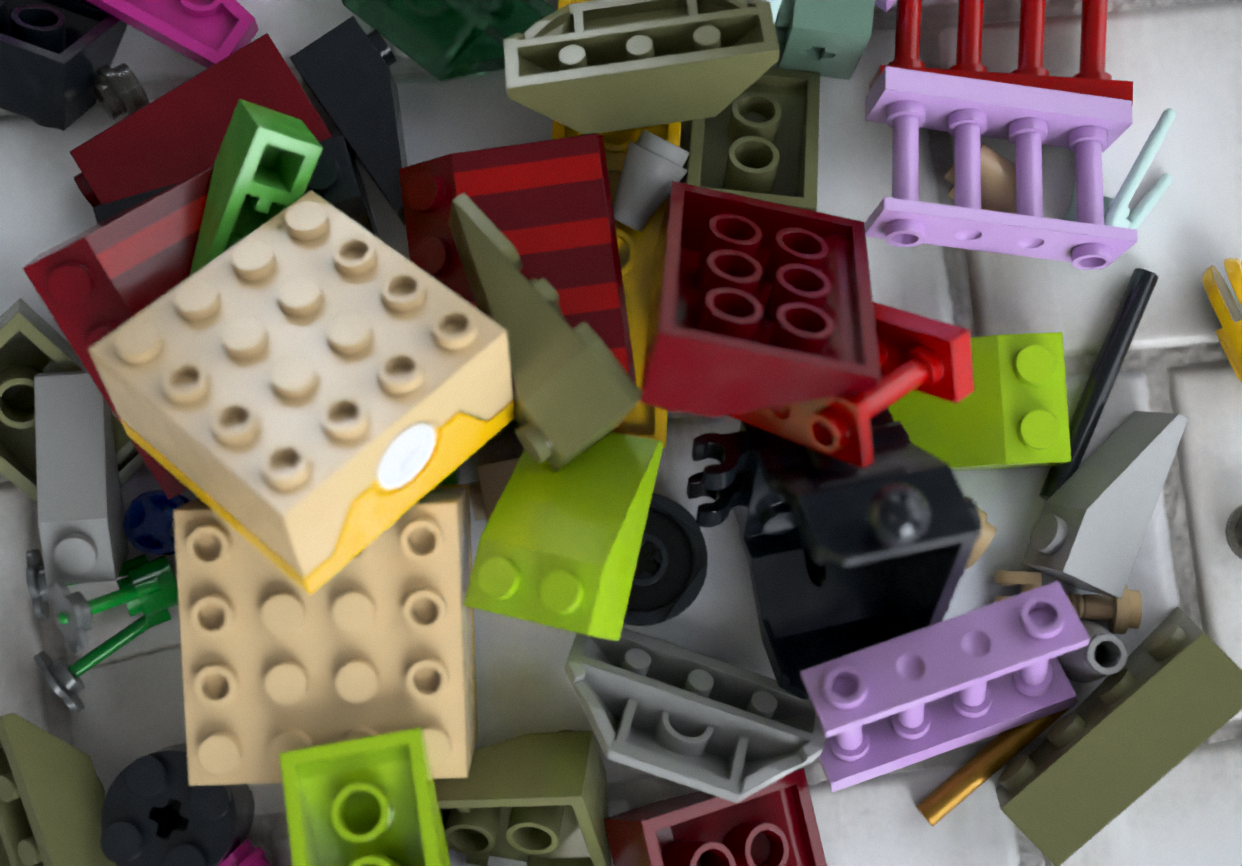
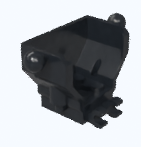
(837, 547)

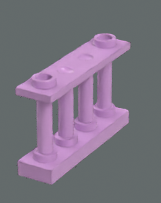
(1000, 111)
(944, 685)

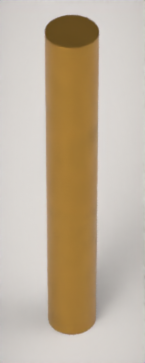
(981, 768)

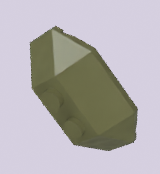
(640, 61)
(47, 800)

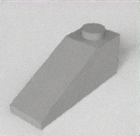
(77, 481)
(1102, 512)

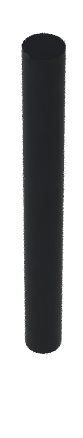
(1103, 376)

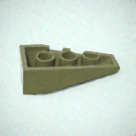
(563, 378)
(530, 802)

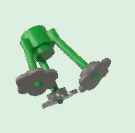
(146, 589)

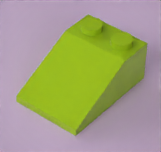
(1010, 418)
(569, 539)
(364, 803)

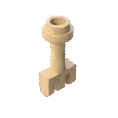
(1118, 613)

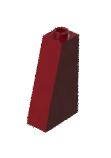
(188, 124)

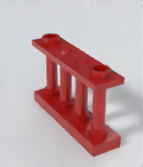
(1030, 72)
(912, 356)

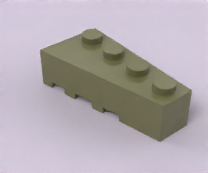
(1122, 738)

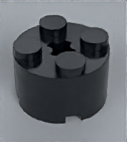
(680, 562)
(143, 828)

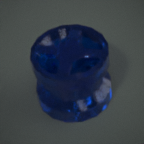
(149, 526)

